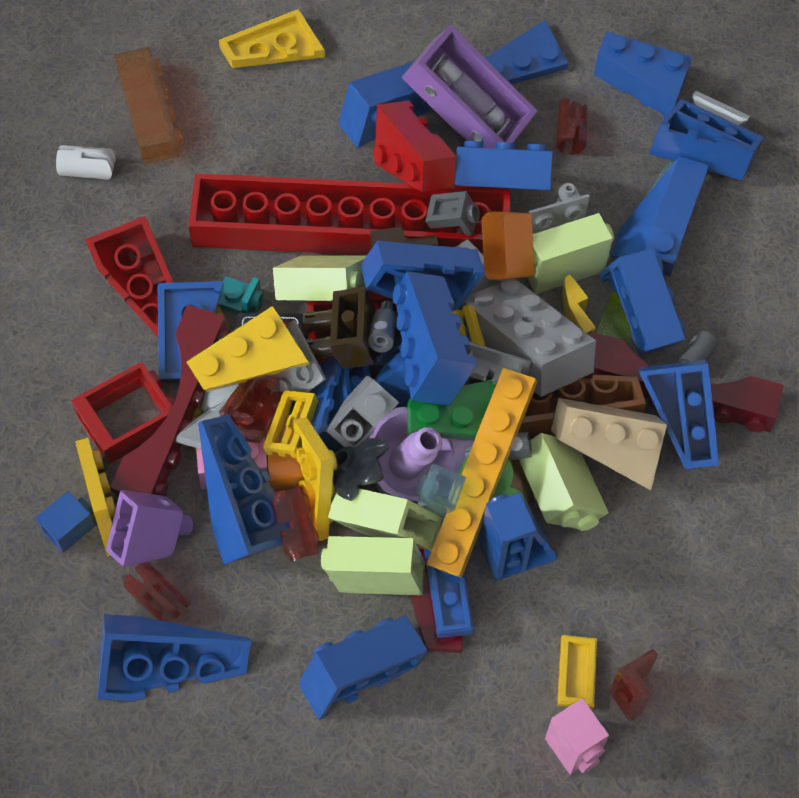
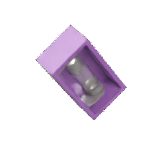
(468, 91)

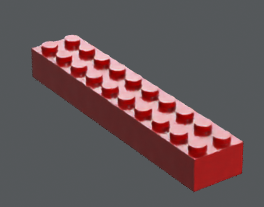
(320, 213)

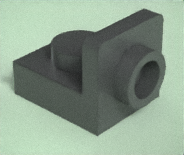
(453, 210)

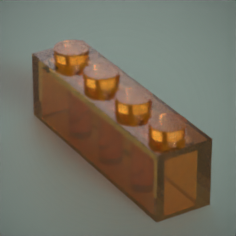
(147, 105)

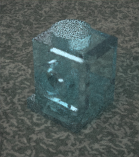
(440, 490)

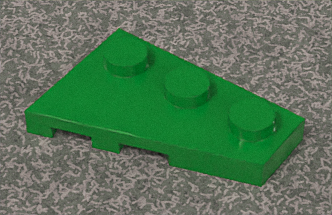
(456, 421)

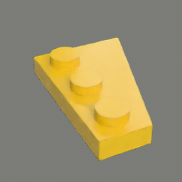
(249, 352)
(317, 468)

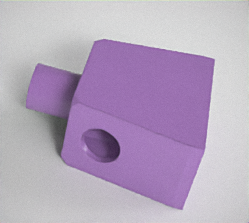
(145, 528)

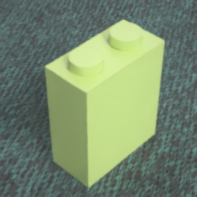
(572, 249)
(317, 277)
(563, 484)
(387, 517)
(374, 565)

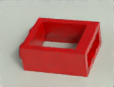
(111, 391)

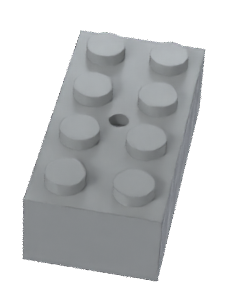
(529, 328)

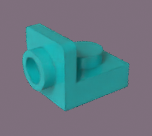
(241, 296)

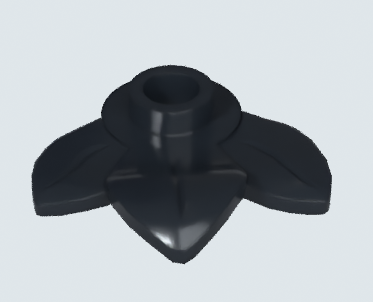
(358, 466)

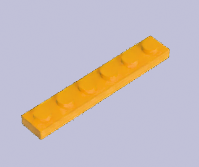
(482, 471)

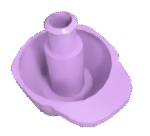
(413, 454)

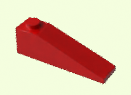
(132, 266)

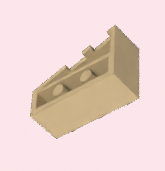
(613, 436)

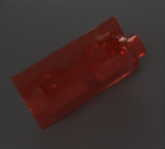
(302, 537)

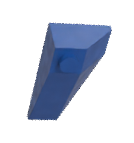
(663, 214)
(237, 493)
(155, 653)

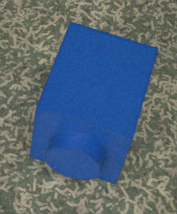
(66, 521)

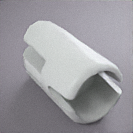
(85, 162)

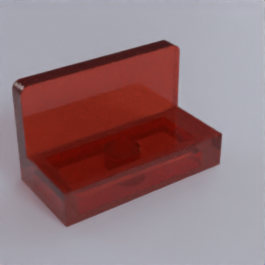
(629, 688)

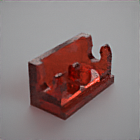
(253, 407)

